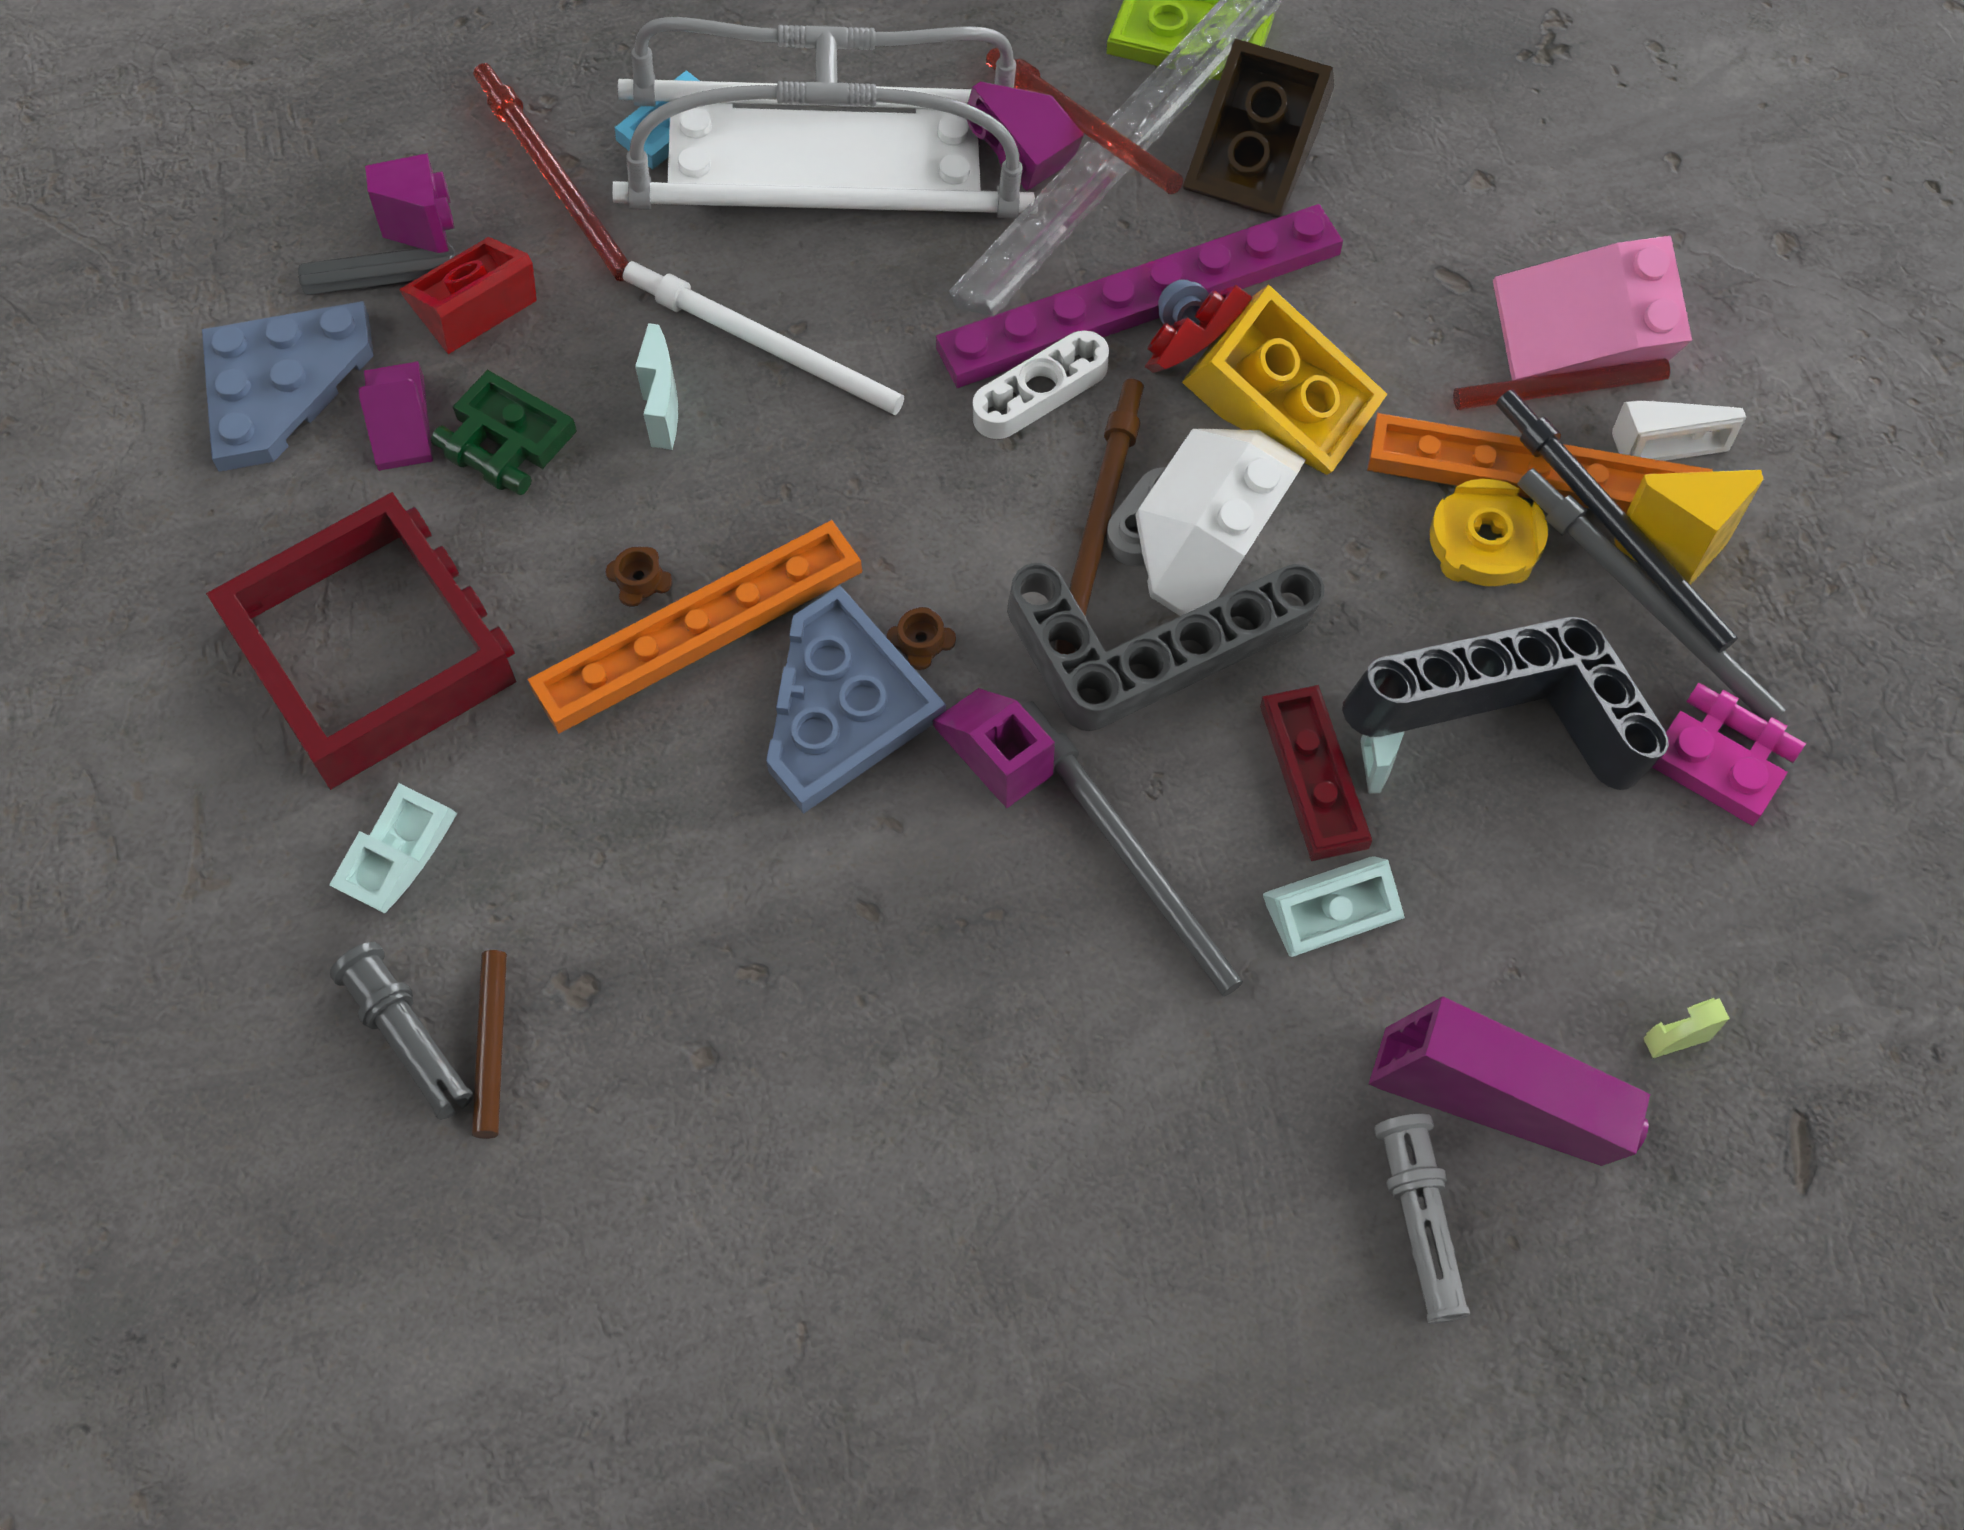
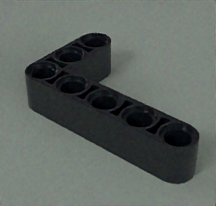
(1551, 660)

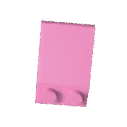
(1594, 309)

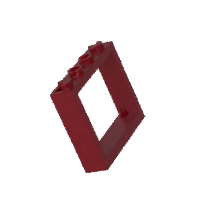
(411, 713)

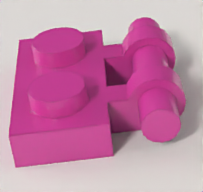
(1720, 767)

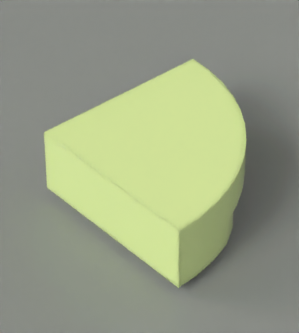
(1701, 1027)

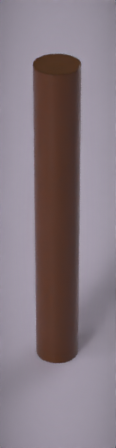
(489, 1045)

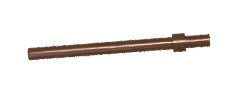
(1120, 434)

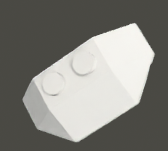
(1210, 512)

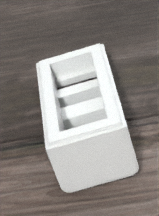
(1675, 429)

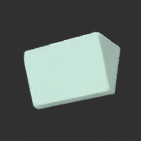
(1334, 905)

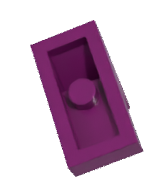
(396, 415)

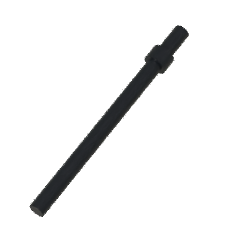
(1543, 440)

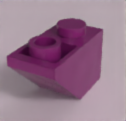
(1036, 122)
(411, 202)
(999, 743)

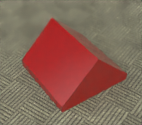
(472, 292)

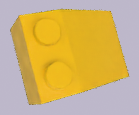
(1287, 381)

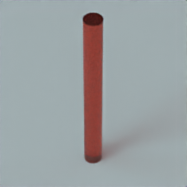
(1564, 383)

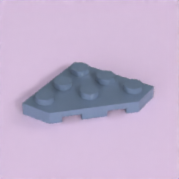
(276, 375)
(842, 701)

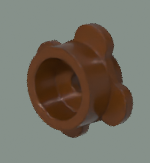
(636, 562)
(926, 623)

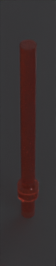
(1028, 78)
(509, 109)

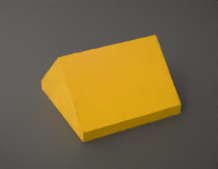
(1692, 514)

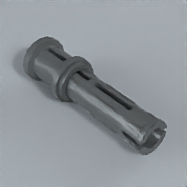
(387, 1007)

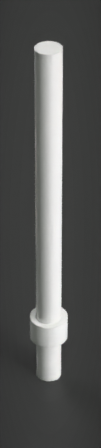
(677, 295)

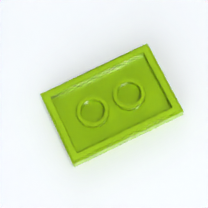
(1154, 28)

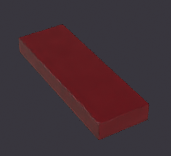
(1315, 773)

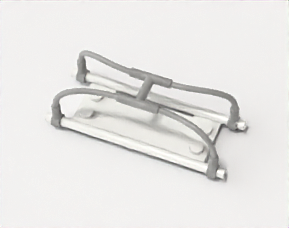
(813, 155)

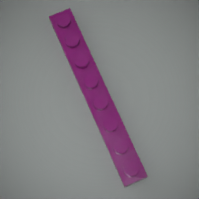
(1133, 295)

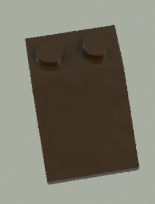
(1260, 128)

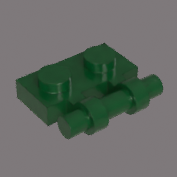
(511, 418)

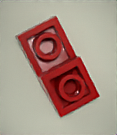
(1185, 338)

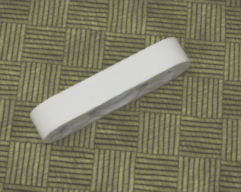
(1032, 405)

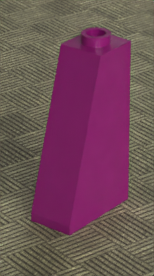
(1509, 1083)

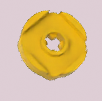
(1484, 561)

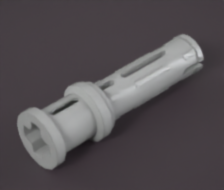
(1409, 1182)

